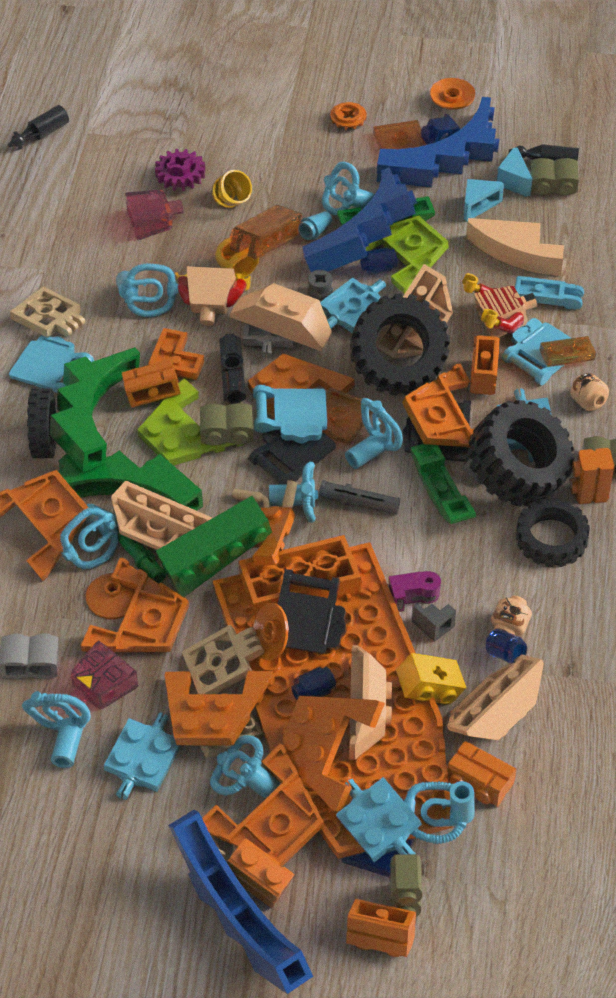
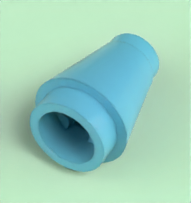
(314, 225)

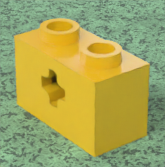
(430, 677)

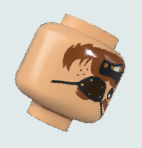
(589, 391)
(511, 615)

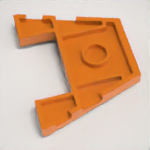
(294, 373)
(437, 412)
(49, 506)
(280, 522)
(151, 617)
(212, 717)
(315, 736)
(280, 822)

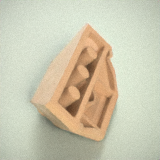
(285, 314)
(399, 339)
(152, 517)
(368, 682)
(499, 700)

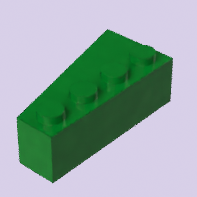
(213, 545)

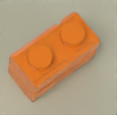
(484, 365)
(151, 383)
(592, 476)
(485, 773)
(259, 873)
(381, 928)

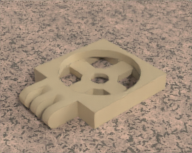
(48, 299)
(245, 647)

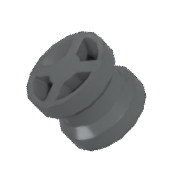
(320, 284)

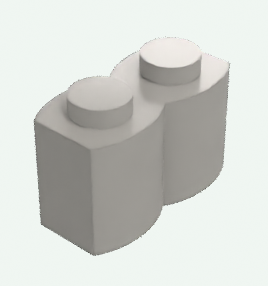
(29, 656)

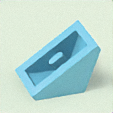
(514, 174)
(481, 196)

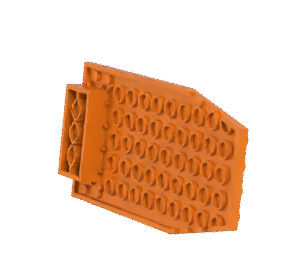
(412, 742)

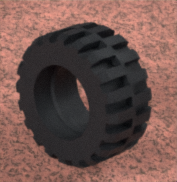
(406, 312)
(542, 438)

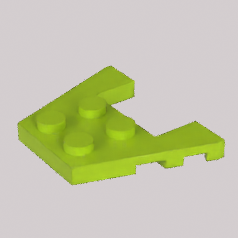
(414, 245)
(174, 432)

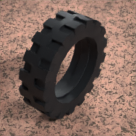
(39, 411)
(558, 511)

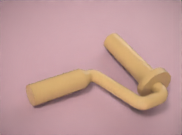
(288, 500)

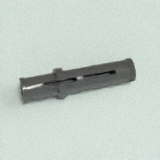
(348, 494)

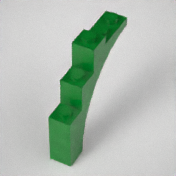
(85, 385)
(155, 475)

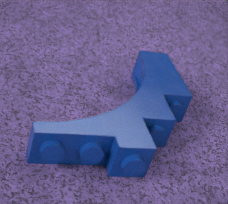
(423, 163)
(371, 224)
(242, 920)

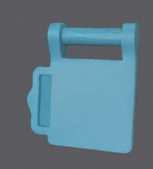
(527, 342)
(44, 362)
(298, 412)

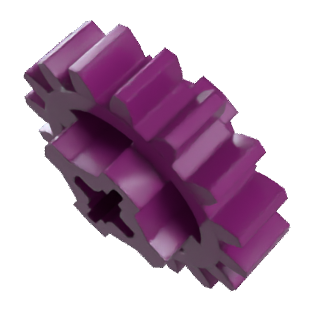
(180, 169)

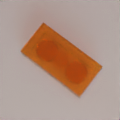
(567, 351)

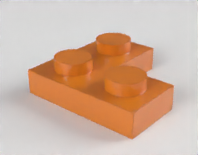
(171, 346)

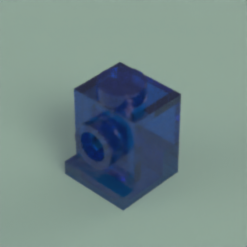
(437, 129)

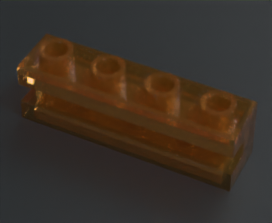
(265, 231)

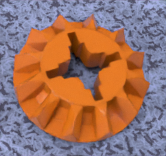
(348, 109)

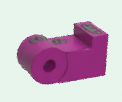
(414, 588)

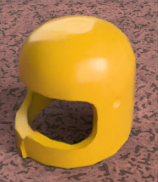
(233, 183)
(232, 260)

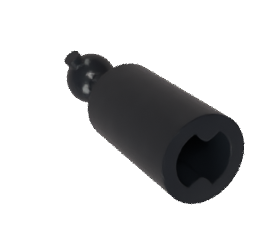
(41, 126)
(548, 151)

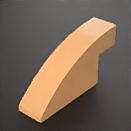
(516, 245)

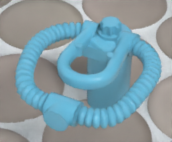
(352, 196)
(128, 289)
(377, 441)
(304, 495)
(97, 519)
(68, 729)
(251, 772)
(461, 811)

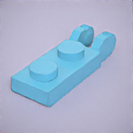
(551, 291)

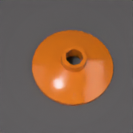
(452, 93)
(106, 603)
(271, 630)

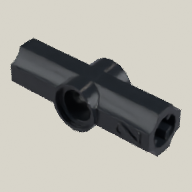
(232, 369)

